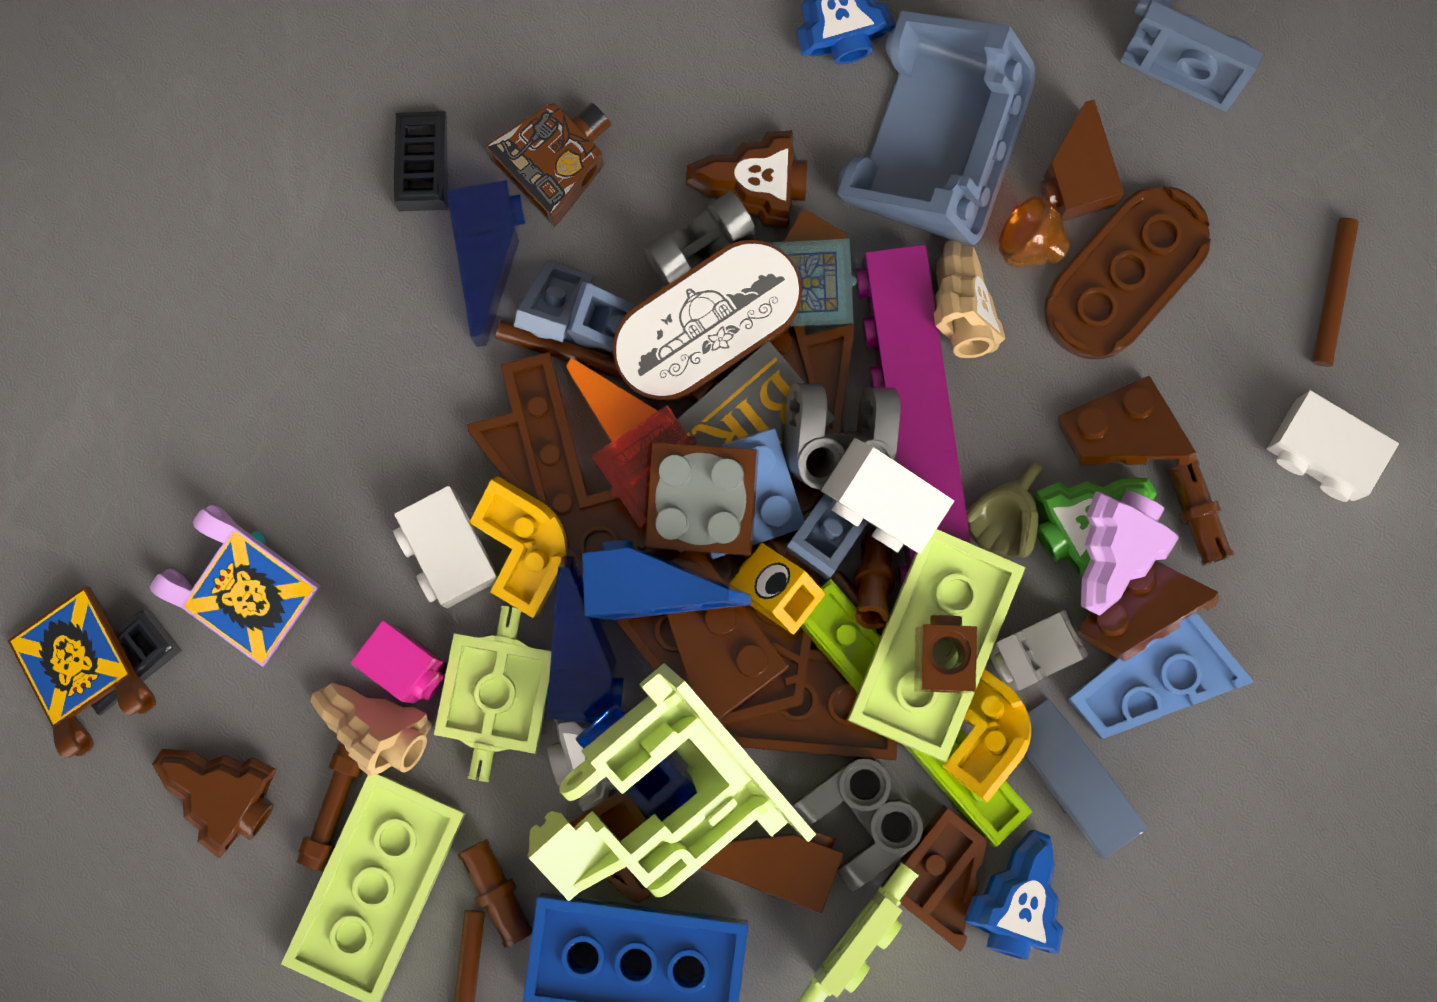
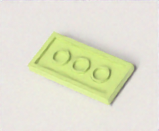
(942, 580)
(373, 888)

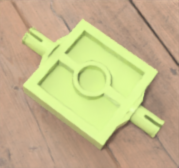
(494, 694)
(874, 926)

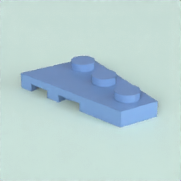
(1159, 680)

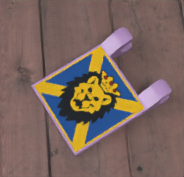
(244, 592)

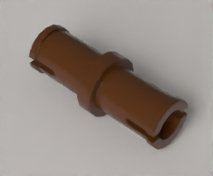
(1200, 513)
(874, 583)
(495, 893)

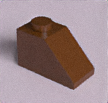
(1083, 170)

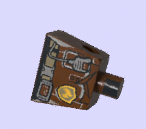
(552, 157)

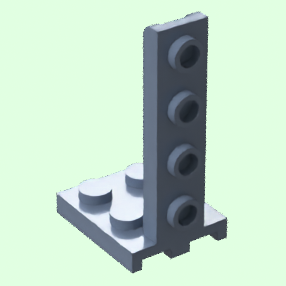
(1190, 54)

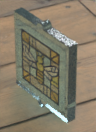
(825, 280)

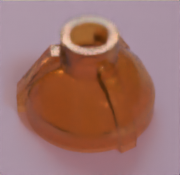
(1033, 234)

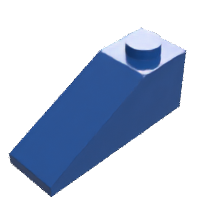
(639, 584)

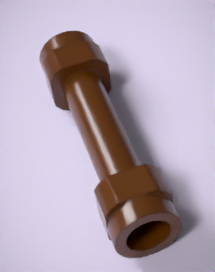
(316, 850)

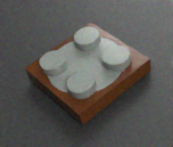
(702, 498)

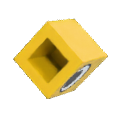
(778, 588)

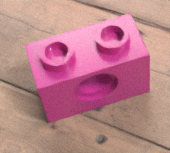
(400, 664)

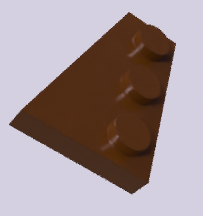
(722, 649)

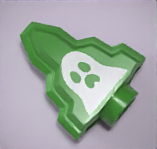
(1065, 513)

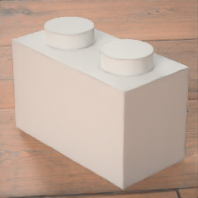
(1331, 447)
(886, 495)
(445, 547)

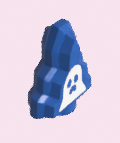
(842, 28)
(1020, 903)

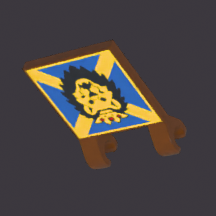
(75, 663)

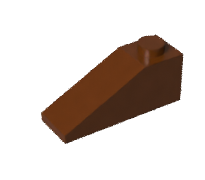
(782, 866)

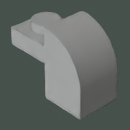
(1037, 651)

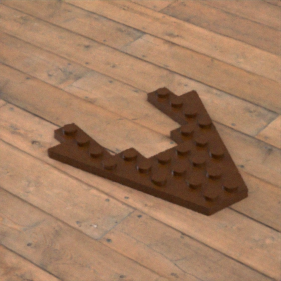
(540, 458)

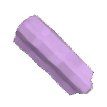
(1121, 546)

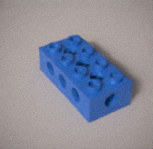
(618, 928)

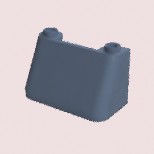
(944, 126)

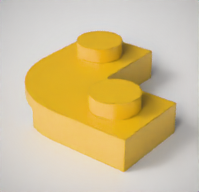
(535, 541)
(997, 738)

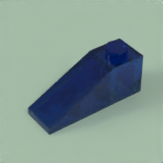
(486, 244)
(581, 657)

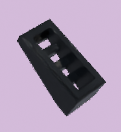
(421, 198)
(163, 644)

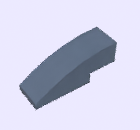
(1080, 782)

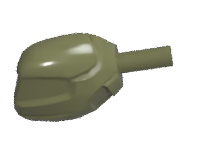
(1006, 517)

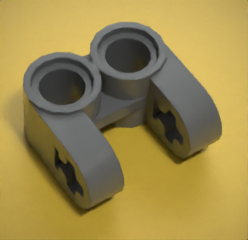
(718, 226)
(807, 422)
(870, 811)

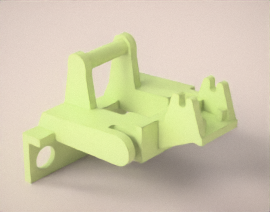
(664, 853)

